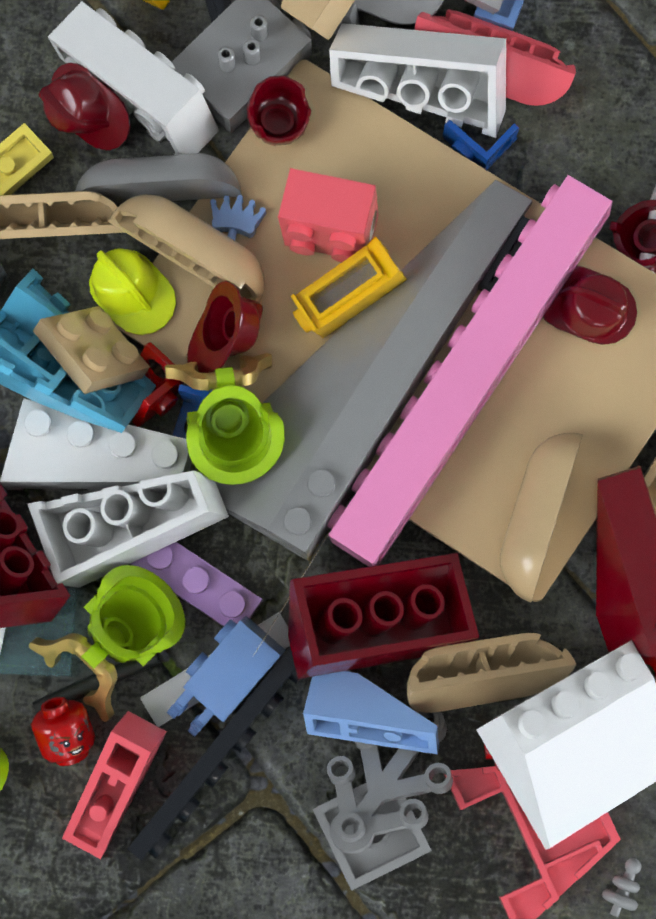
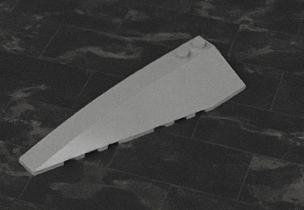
(365, 375)

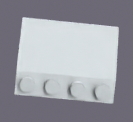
(579, 744)

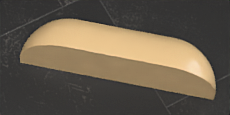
(56, 214)
(190, 243)
(537, 512)
(485, 672)

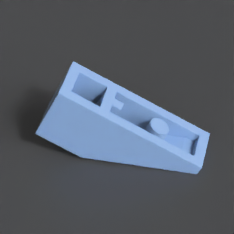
(357, 710)

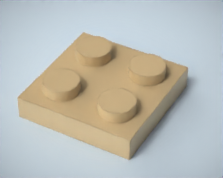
(91, 349)

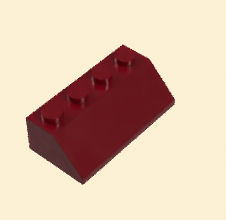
(378, 614)

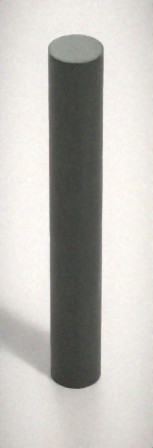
(82, 687)

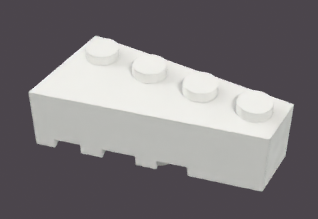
(424, 71)
(145, 82)
(69, 453)
(122, 524)

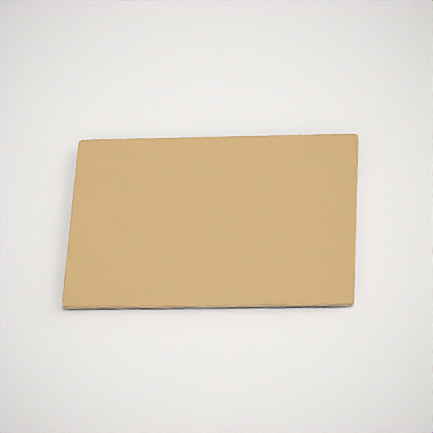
(547, 391)

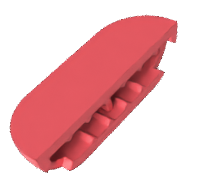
(532, 67)

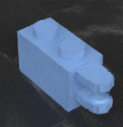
(228, 673)

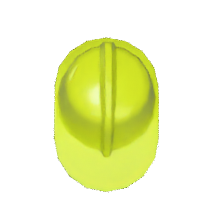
(132, 291)

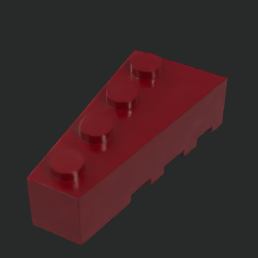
(26, 584)

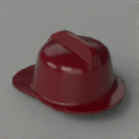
(86, 107)
(593, 307)
(225, 328)

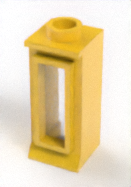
(347, 289)

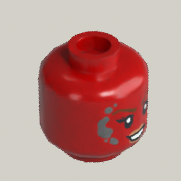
(63, 731)

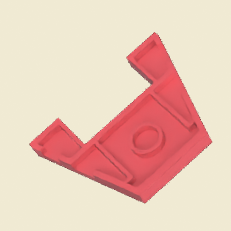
(558, 865)

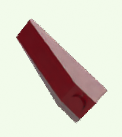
(626, 561)

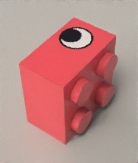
(327, 214)

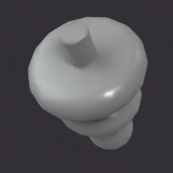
(625, 884)

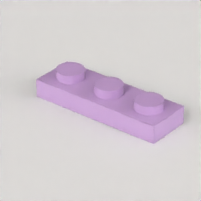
(201, 584)

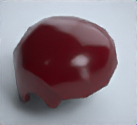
(278, 110)

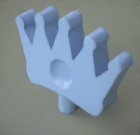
(236, 220)

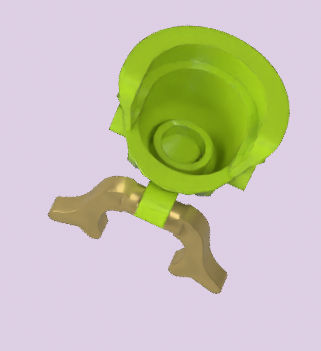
(232, 432)
(129, 621)

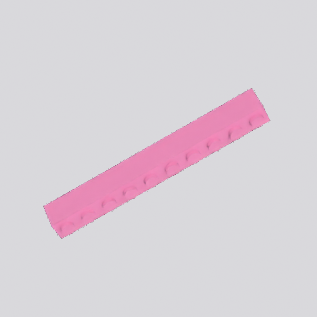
(470, 372)

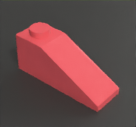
(113, 783)

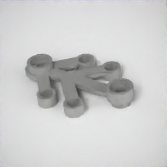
(382, 788)

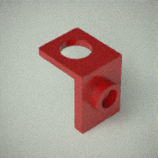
(164, 396)

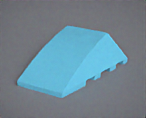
(36, 374)

